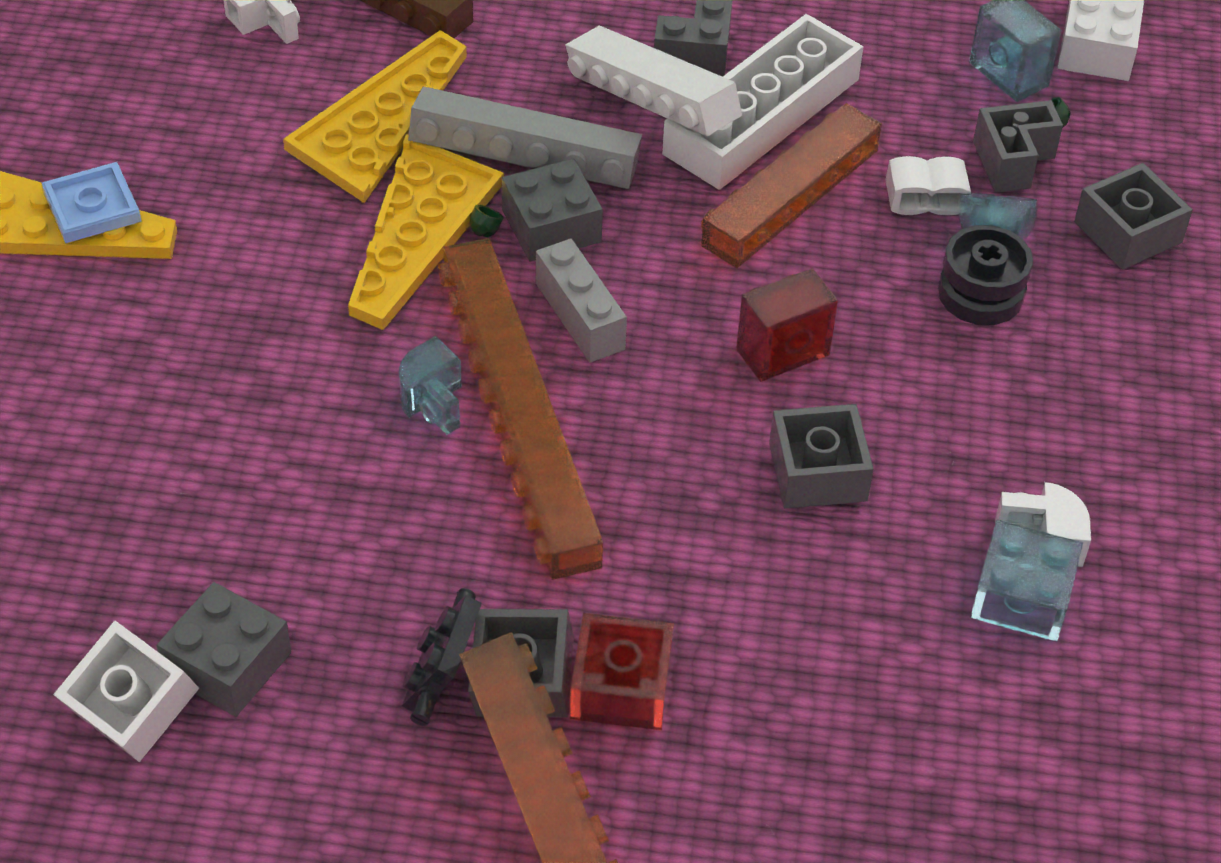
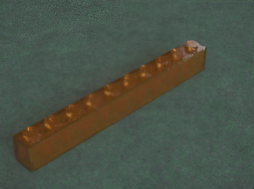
(521, 411)

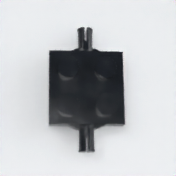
(439, 656)

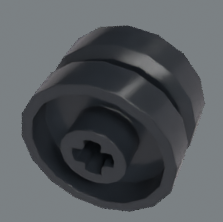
(985, 274)

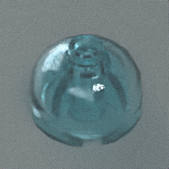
(1008, 212)

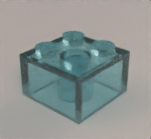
(1015, 47)
(1027, 580)

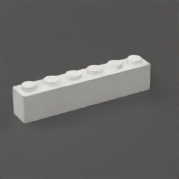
(654, 80)

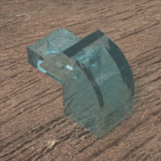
(427, 382)

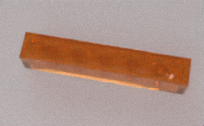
(790, 185)
(534, 753)

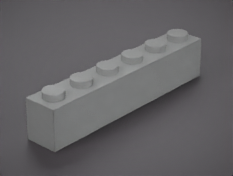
(523, 136)

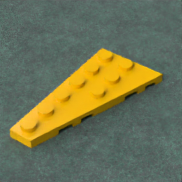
(366, 128)
(420, 214)
(31, 228)

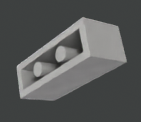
(581, 300)

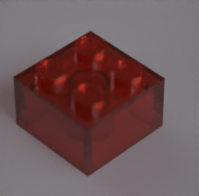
(786, 324)
(621, 671)

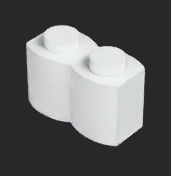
(926, 185)

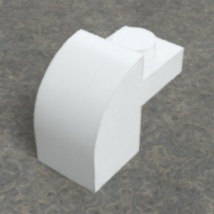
(255, 14)
(1053, 512)

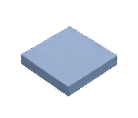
(91, 202)

